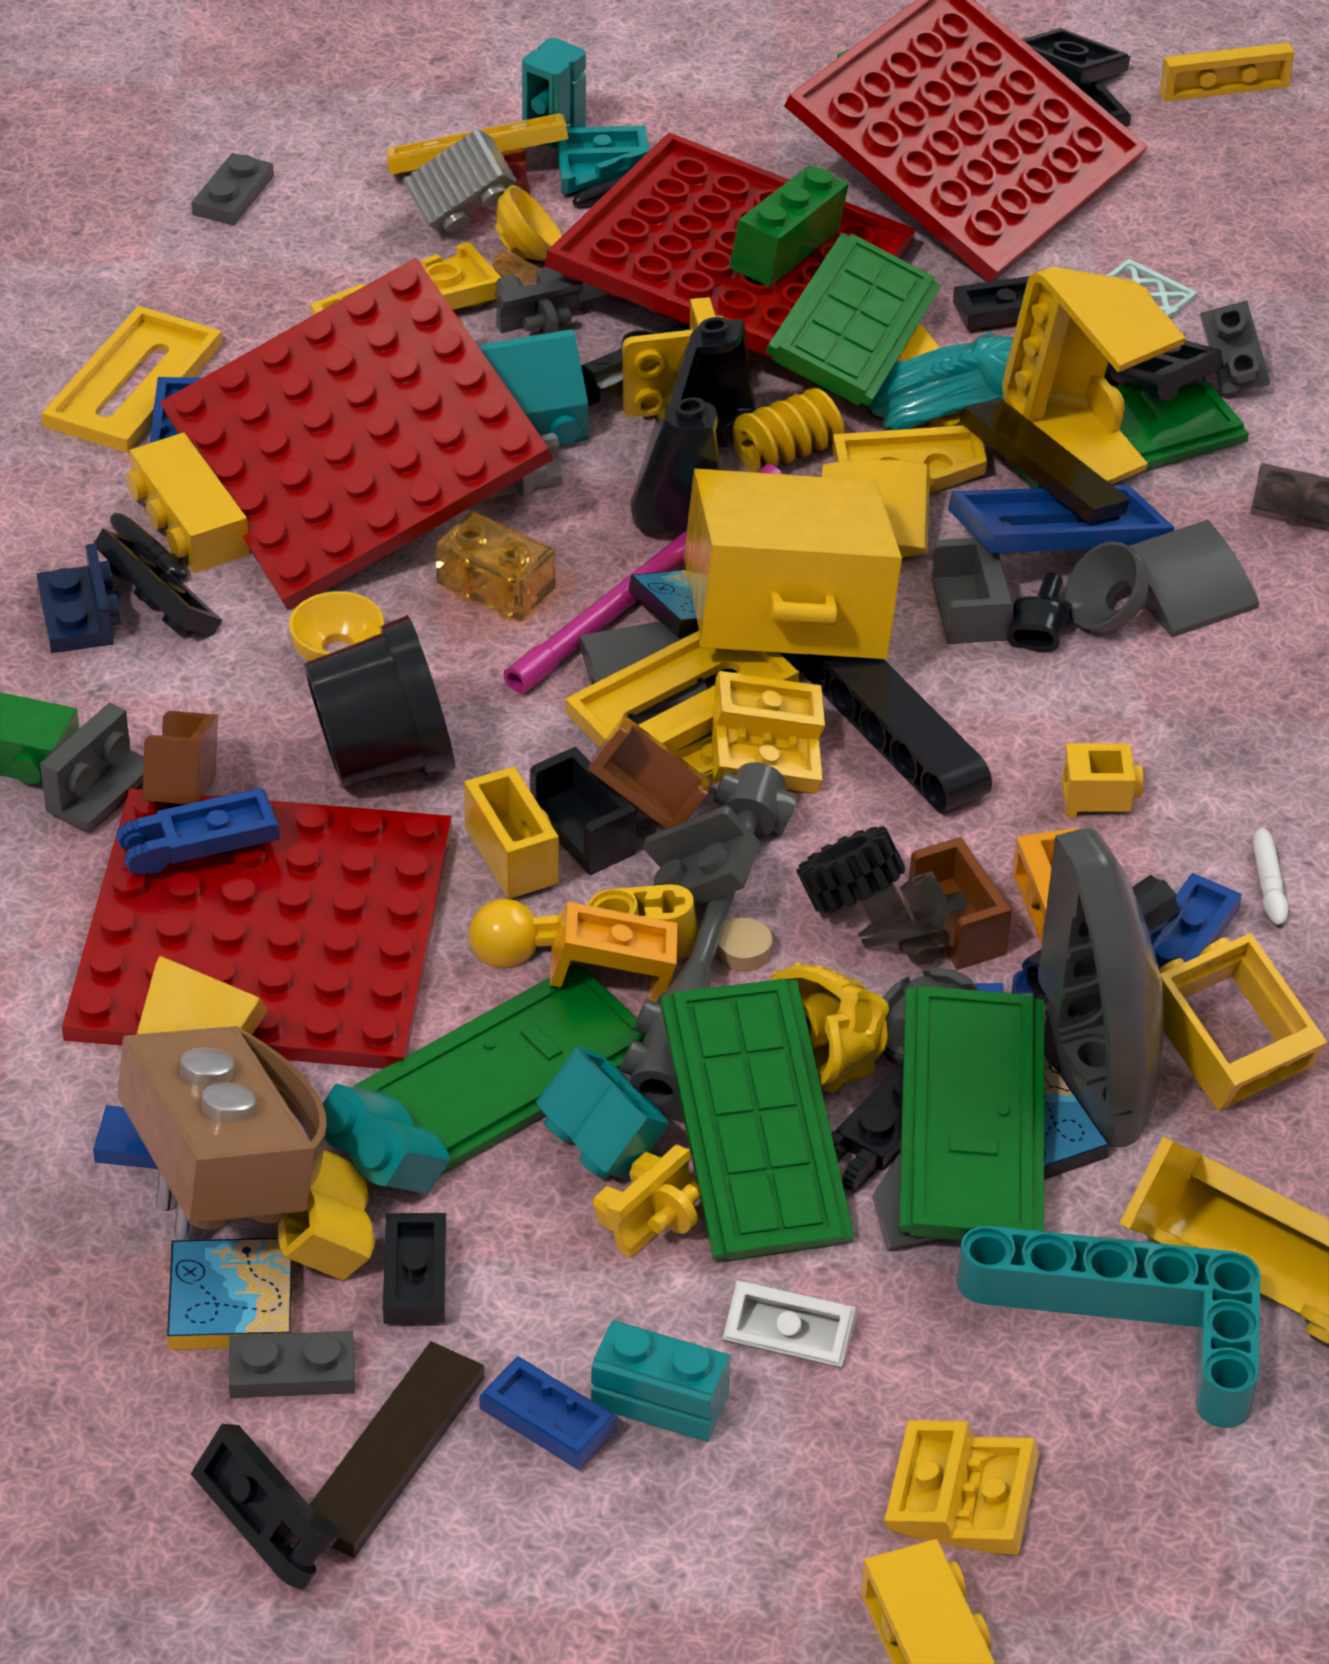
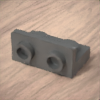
(92, 770)
(704, 854)

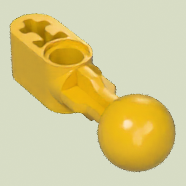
(508, 933)

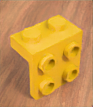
(652, 362)

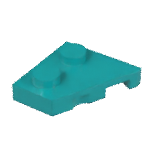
(598, 154)

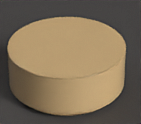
(744, 944)

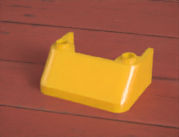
(1060, 355)
(1210, 1206)

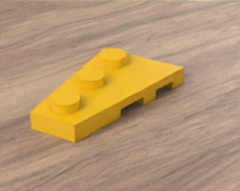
(950, 451)

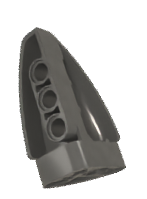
(1101, 987)

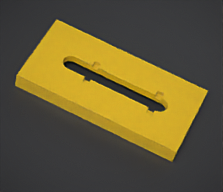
(142, 332)
(660, 676)

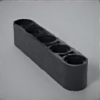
(902, 728)

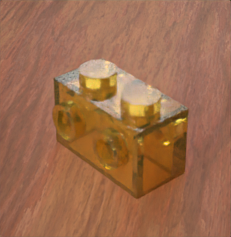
(495, 565)

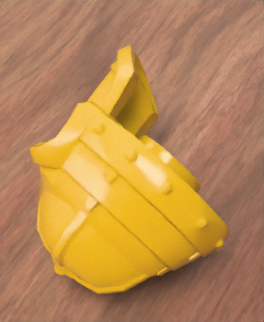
(842, 1022)

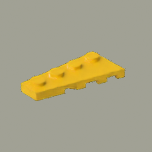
(461, 279)

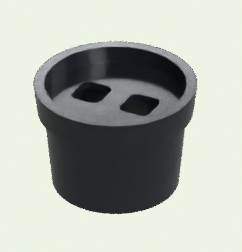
(380, 707)

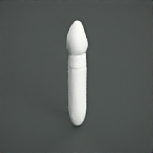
(1270, 878)

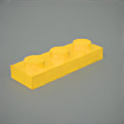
(1226, 71)

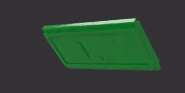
(854, 319)
(1175, 429)
(492, 1070)
(971, 1112)
(755, 1119)

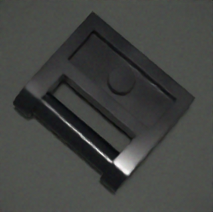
(1170, 370)

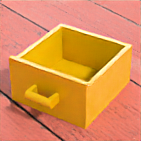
(791, 564)

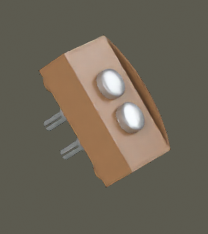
(222, 1125)

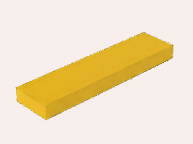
(506, 136)

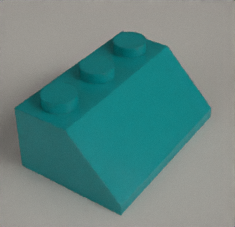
(545, 381)

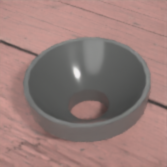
(1097, 582)

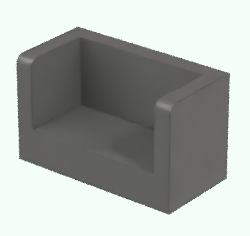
(970, 591)

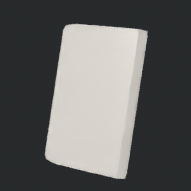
(790, 1323)

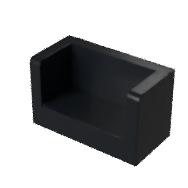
(586, 813)

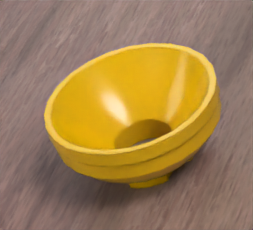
(524, 225)
(331, 619)

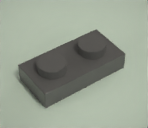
(232, 189)
(291, 1364)

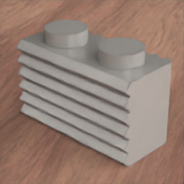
(460, 182)

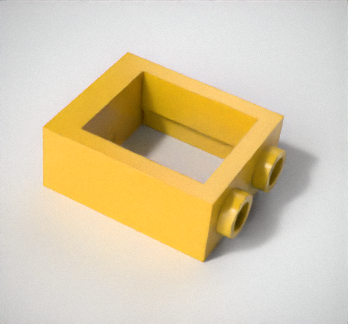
(1295, 1033)

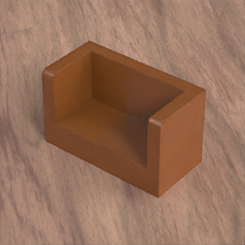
(182, 760)
(649, 774)
(984, 926)

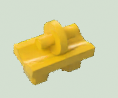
(656, 1200)

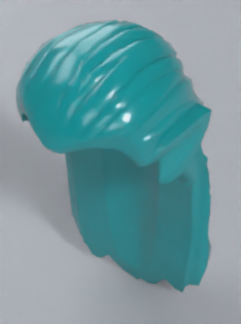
(943, 382)

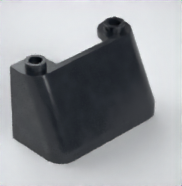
(693, 421)

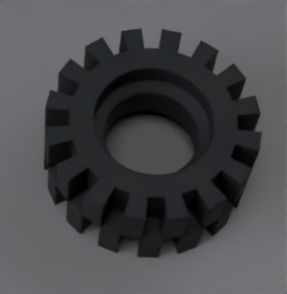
(851, 869)

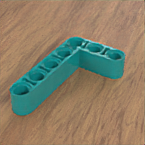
(1135, 1283)

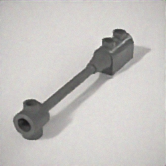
(763, 804)

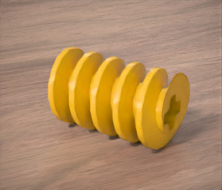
(786, 429)

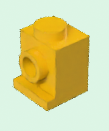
(1100, 778)

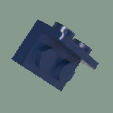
(77, 604)

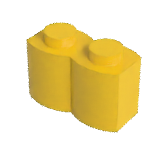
(335, 1229)

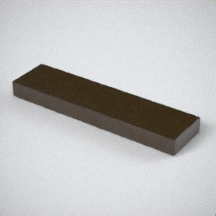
(1044, 460)
(396, 1444)

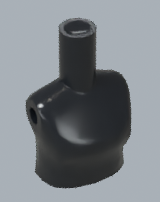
(1040, 618)

